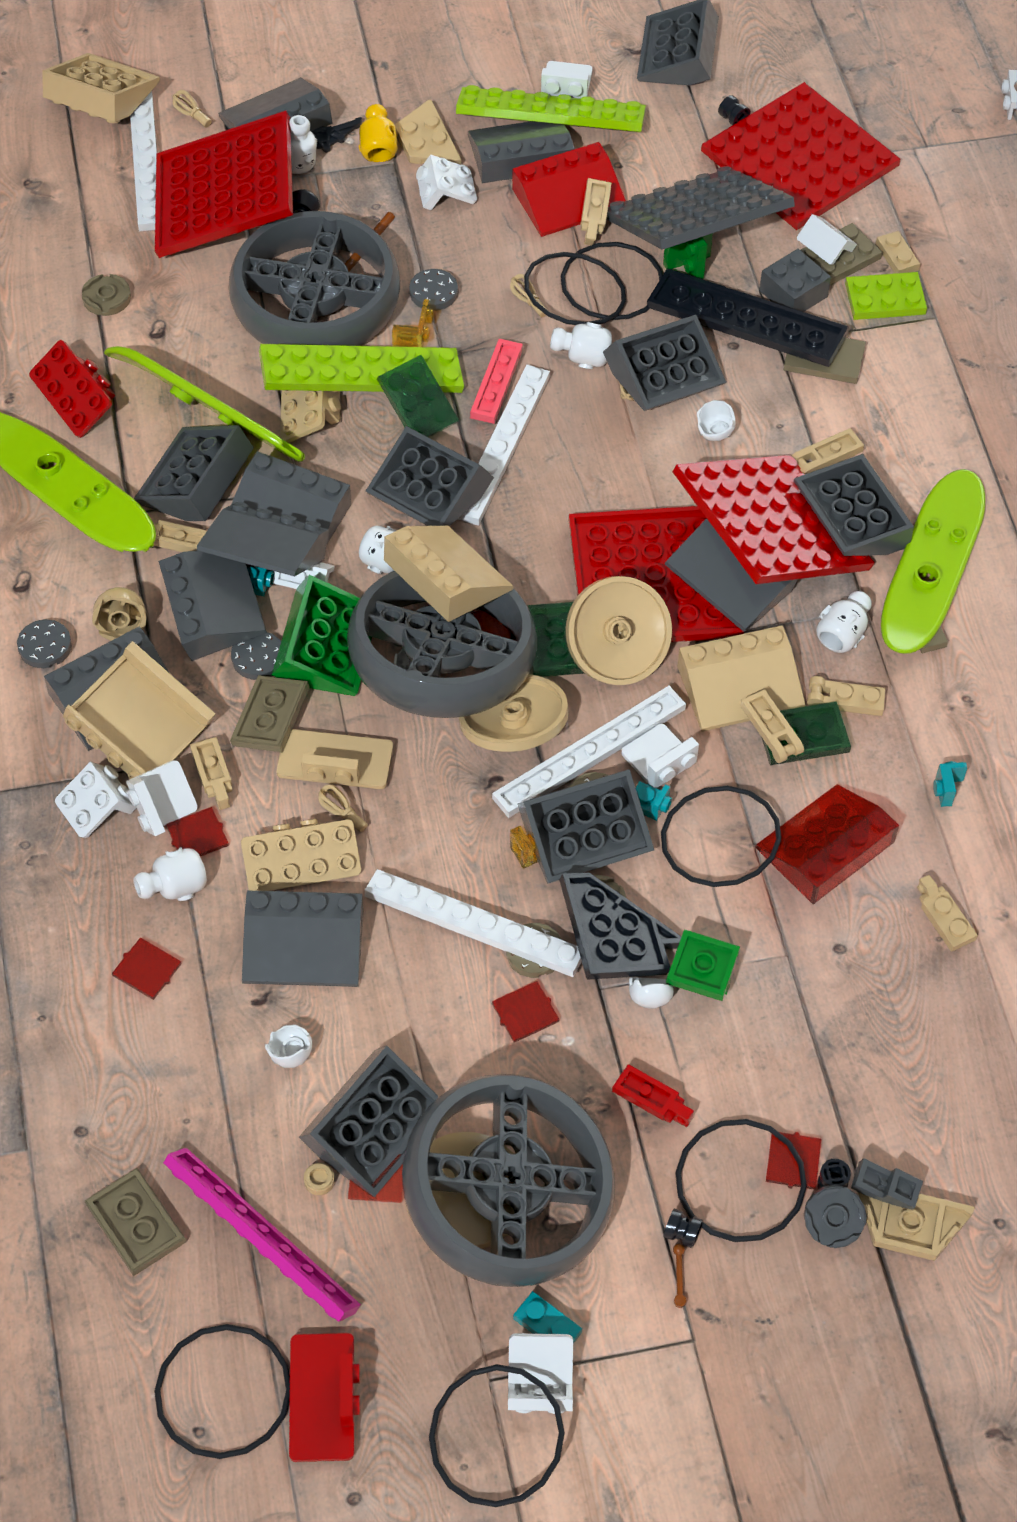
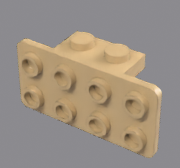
(306, 412)
(336, 759)
(301, 855)

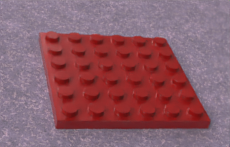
(804, 150)
(223, 184)
(766, 518)
(637, 547)

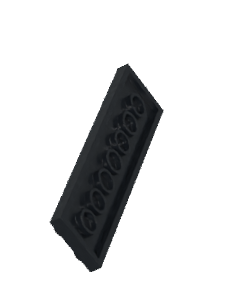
(748, 317)

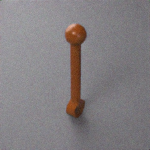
(680, 1299)

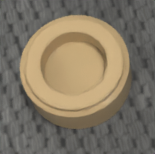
(319, 1179)

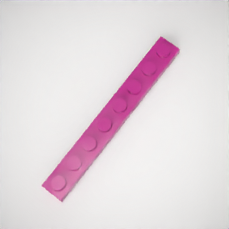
(262, 1234)

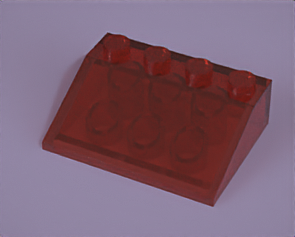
(830, 841)

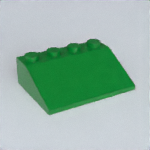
(316, 639)

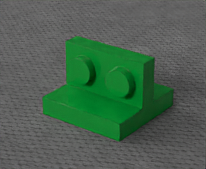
(690, 255)
(703, 965)

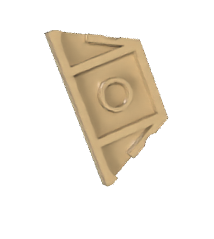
(425, 135)
(918, 1231)

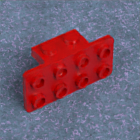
(73, 387)
(322, 1397)

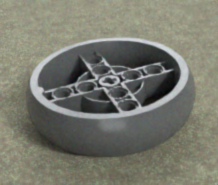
(314, 281)
(439, 648)
(510, 1097)

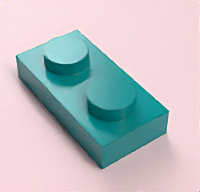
(543, 1318)

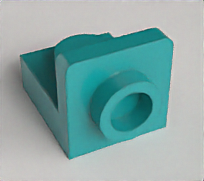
(261, 579)
(653, 800)

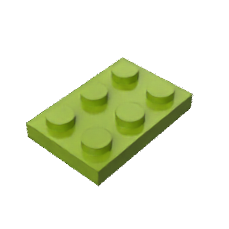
(885, 295)

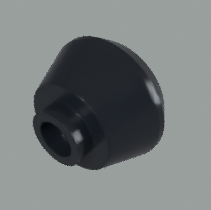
(305, 201)

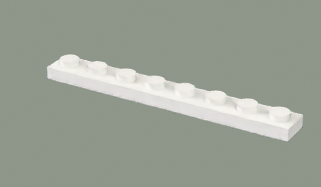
(144, 161)
(508, 434)
(589, 750)
(474, 922)

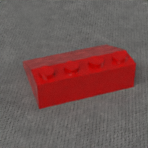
(556, 186)

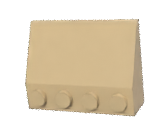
(98, 86)
(443, 569)
(734, 668)

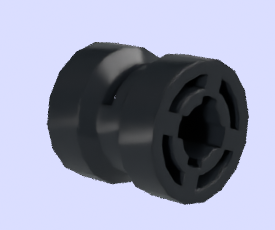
(732, 109)
(835, 1166)
(683, 1228)

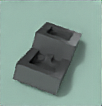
(885, 1185)

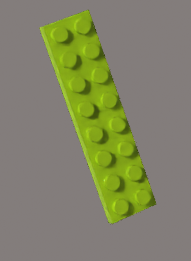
(551, 109)
(350, 366)

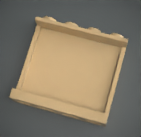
(138, 714)

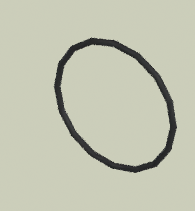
(606, 244)
(581, 256)
(729, 882)
(754, 1124)
(267, 1436)
(534, 1488)

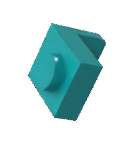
(944, 781)

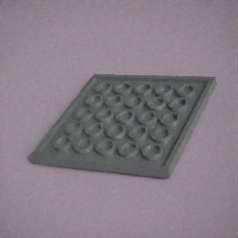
(697, 207)

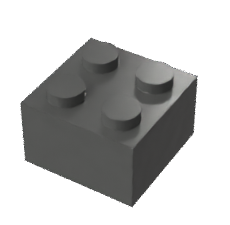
(795, 282)

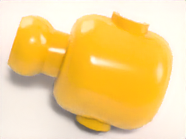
(377, 135)

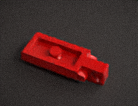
(652, 1096)

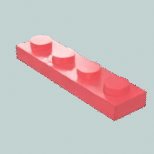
(496, 381)

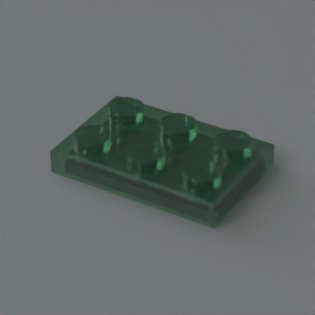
(418, 397)
(552, 649)
(818, 728)

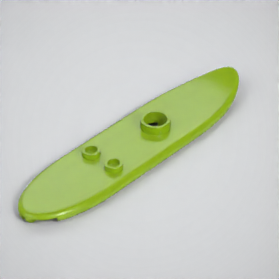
(188, 393)
(73, 488)
(940, 547)

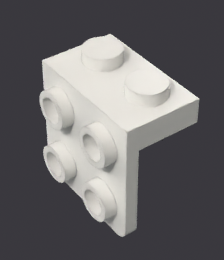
(566, 79)
(444, 177)
(660, 755)
(161, 796)
(93, 798)
(549, 1360)

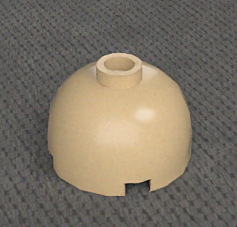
(118, 612)

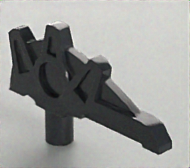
(330, 135)

